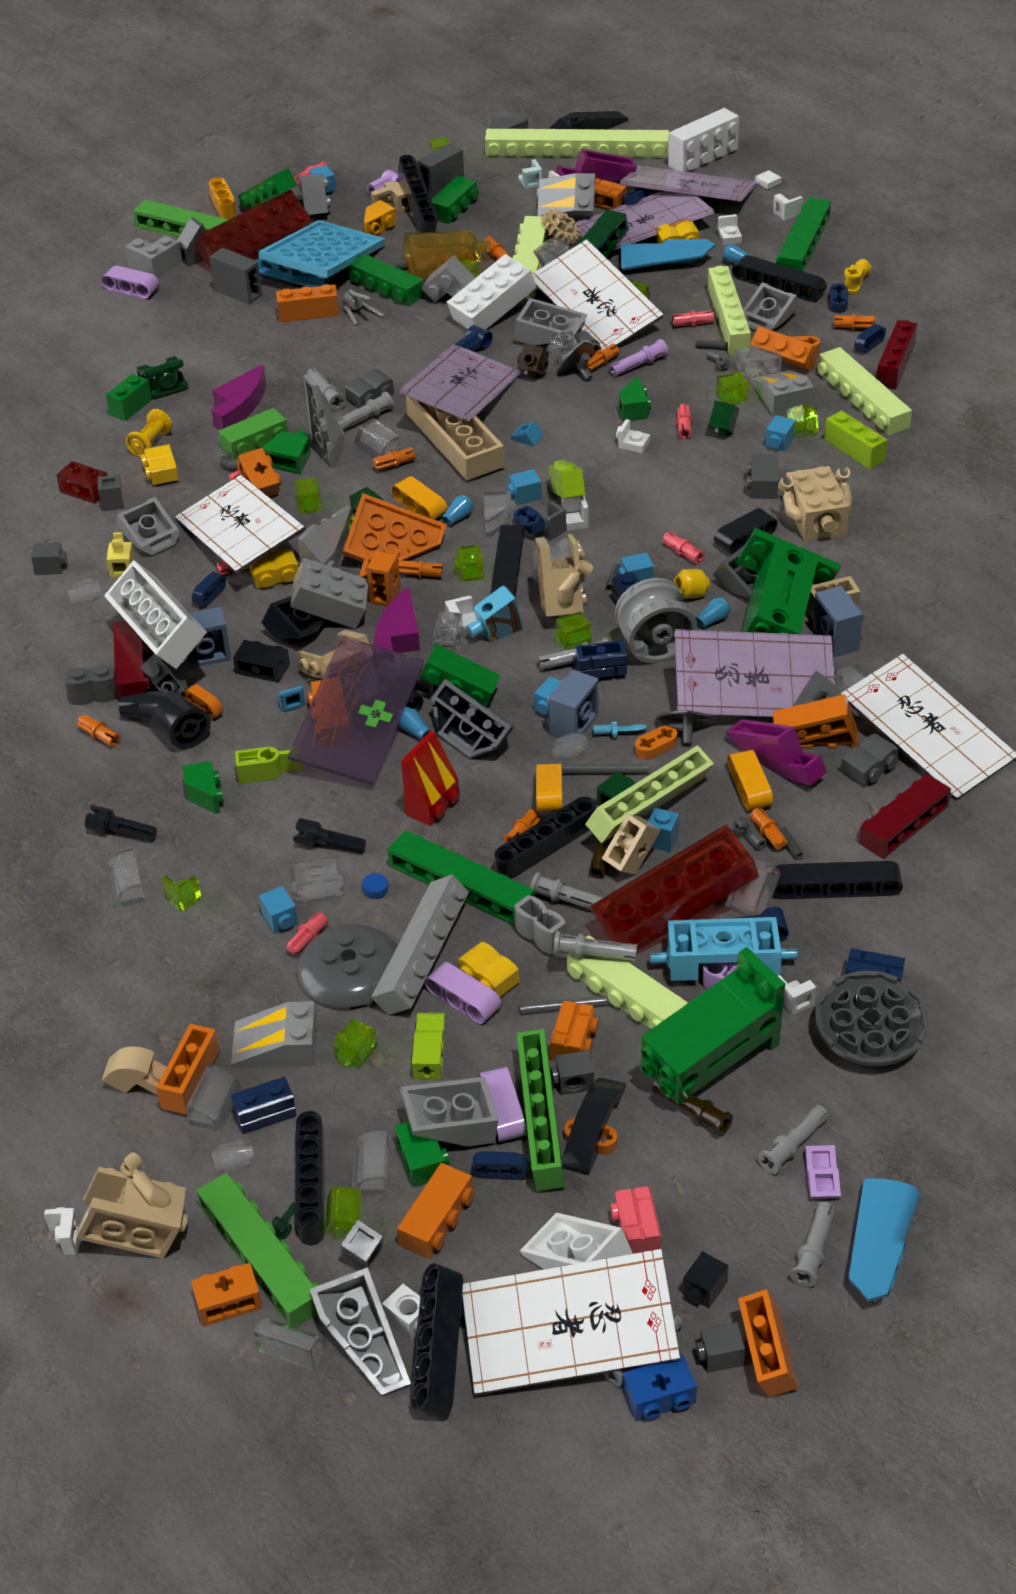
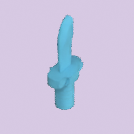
(613, 728)

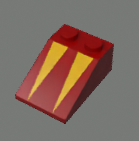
(428, 781)

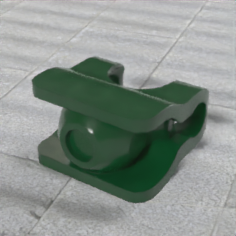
(165, 377)

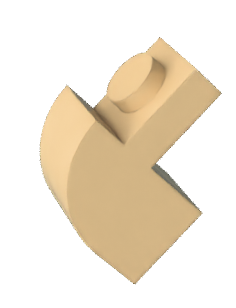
(392, 195)
(133, 1067)

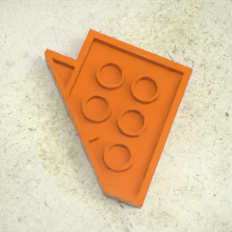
(390, 530)

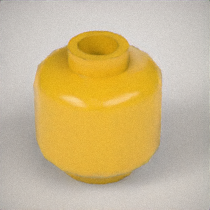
(692, 583)

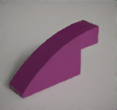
(603, 165)
(238, 398)
(398, 625)
(778, 750)

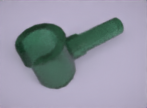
(281, 1224)

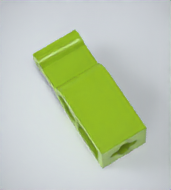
(263, 764)
(428, 1046)

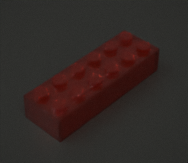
(255, 228)
(676, 889)

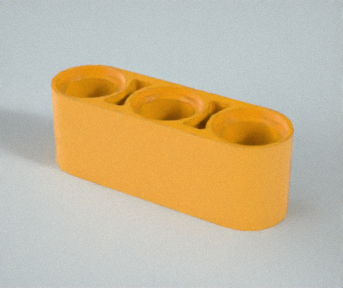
(222, 198)
(419, 498)
(750, 780)
(548, 787)

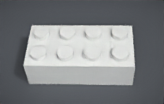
(703, 140)
(492, 293)

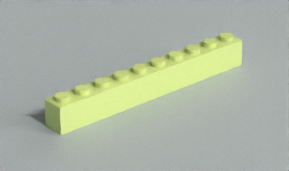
(571, 141)

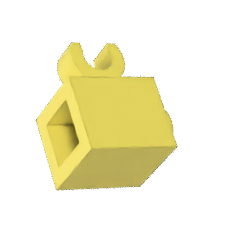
(119, 555)

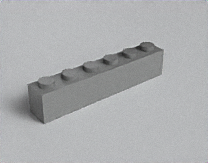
(420, 945)

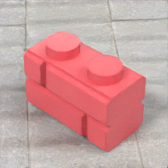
(637, 1218)

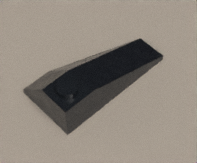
(590, 120)
(289, 622)

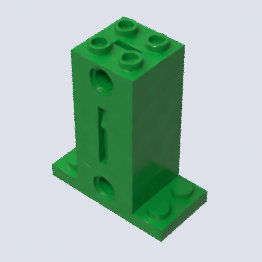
(781, 582)
(715, 1029)

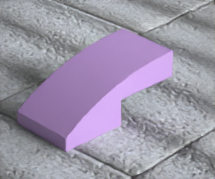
(822, 1172)

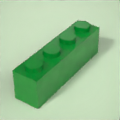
(267, 189)
(386, 280)

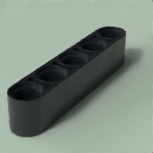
(417, 194)
(802, 284)
(508, 558)
(544, 838)
(838, 880)
(310, 1178)
(437, 1341)

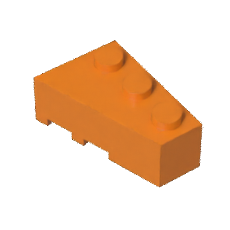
(821, 722)

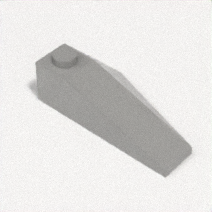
(324, 430)
(327, 540)
(358, 1323)

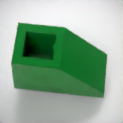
(634, 401)
(201, 785)

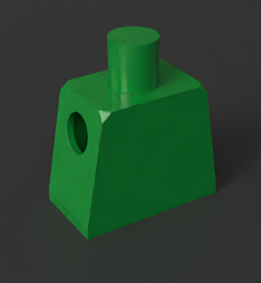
(289, 451)

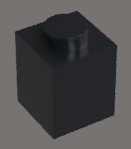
(705, 1280)

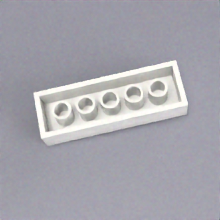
(155, 614)

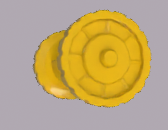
(157, 423)

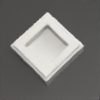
(768, 179)

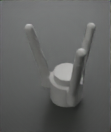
(353, 301)

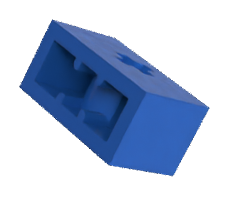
(660, 1388)

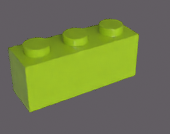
(855, 439)
(566, 479)

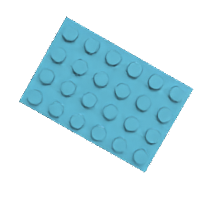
(321, 249)

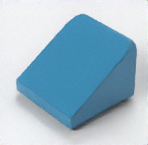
(527, 434)
(291, 698)

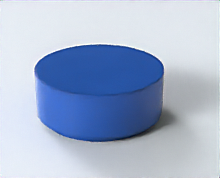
(375, 885)

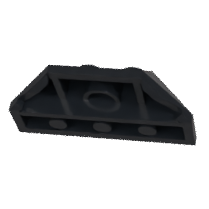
(467, 722)

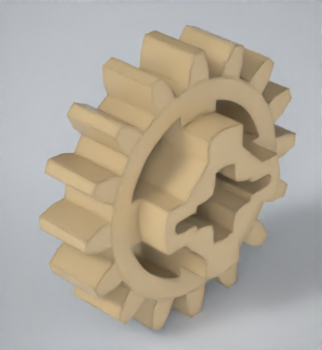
(560, 226)

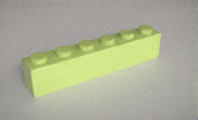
(530, 237)
(728, 309)
(864, 391)
(650, 792)
(626, 987)

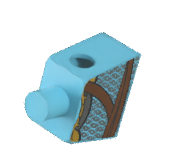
(496, 616)

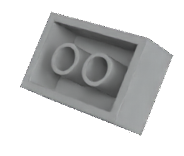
(329, 593)

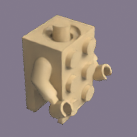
(818, 502)
(562, 578)
(132, 1210)

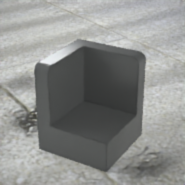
(110, 492)
(554, 521)

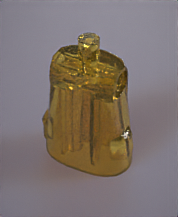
(430, 250)

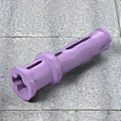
(645, 355)

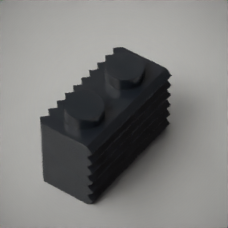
(261, 660)

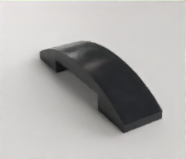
(590, 1123)

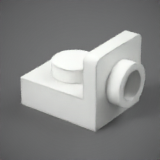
(728, 229)
(630, 439)
(65, 1225)

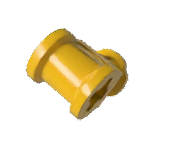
(855, 275)

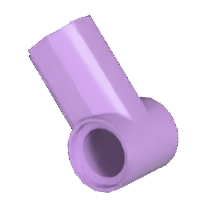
(387, 176)

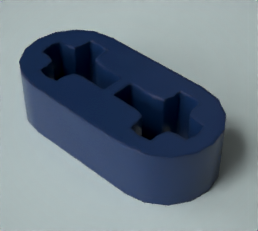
(634, 195)
(838, 298)
(870, 338)
(530, 518)
(208, 589)
(499, 1165)

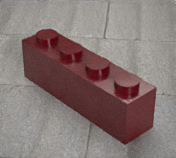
(897, 354)
(129, 656)
(904, 816)

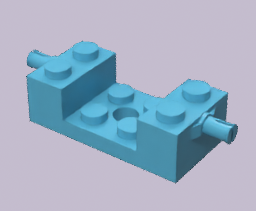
(698, 942)

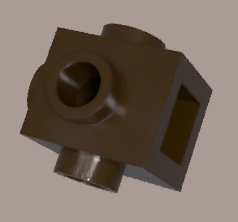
(533, 360)

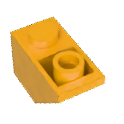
(379, 218)

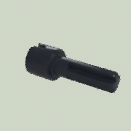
(105, 820)
(312, 834)

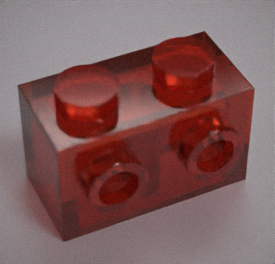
(80, 481)

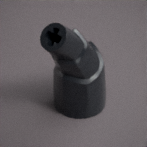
(171, 713)

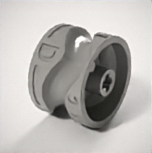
(649, 617)

